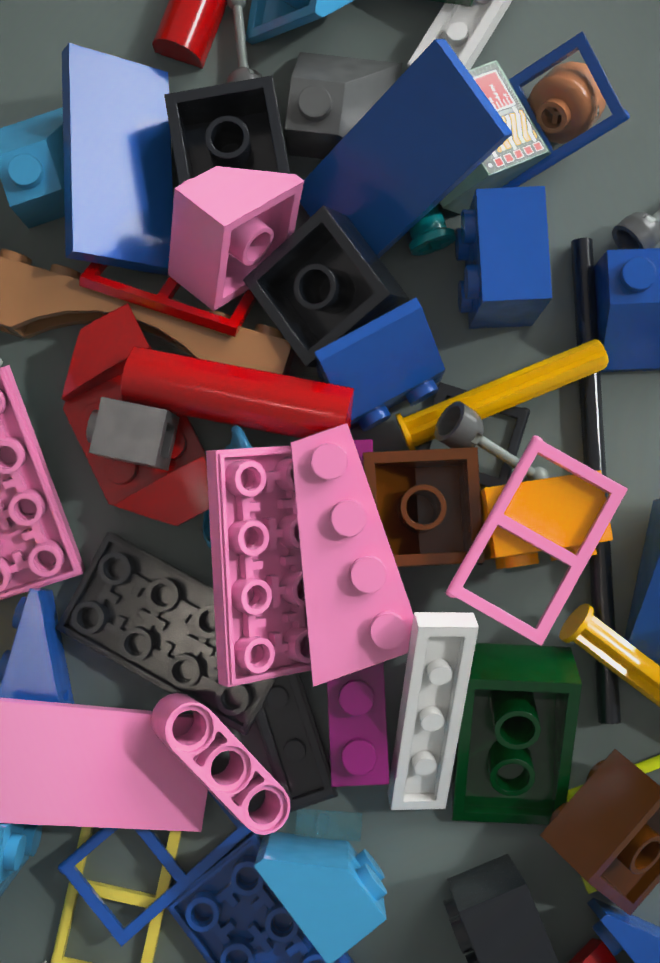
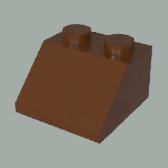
(427, 503)
(612, 831)

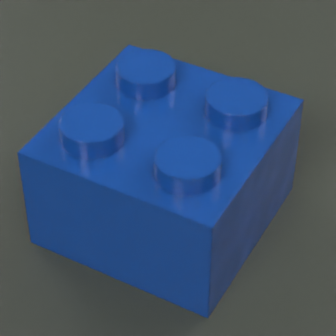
(504, 257)

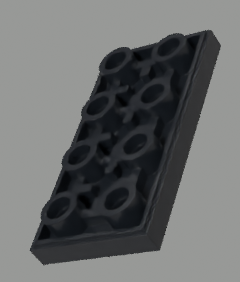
(158, 628)

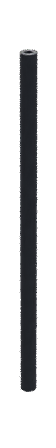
(594, 457)

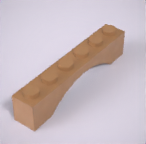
(45, 300)

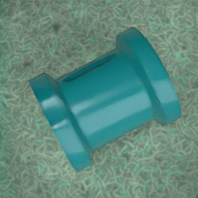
(431, 234)

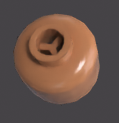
(567, 102)

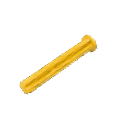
(510, 389)
(612, 651)

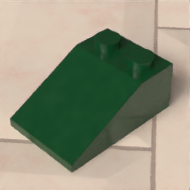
(516, 734)

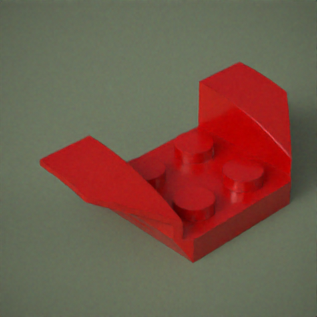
(97, 373)

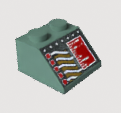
(515, 155)

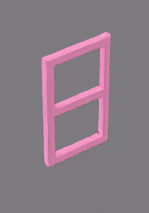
(575, 562)

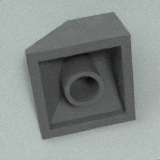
(330, 98)

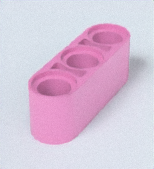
(241, 777)

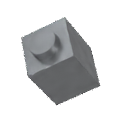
(132, 433)

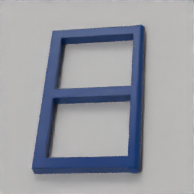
(536, 69)
(182, 878)

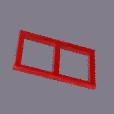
(162, 301)

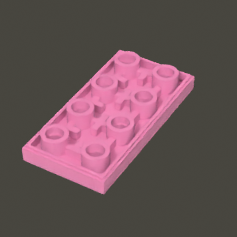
(34, 530)
(256, 565)
(93, 769)

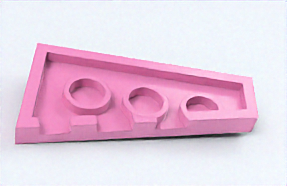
(349, 573)

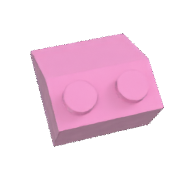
(227, 227)

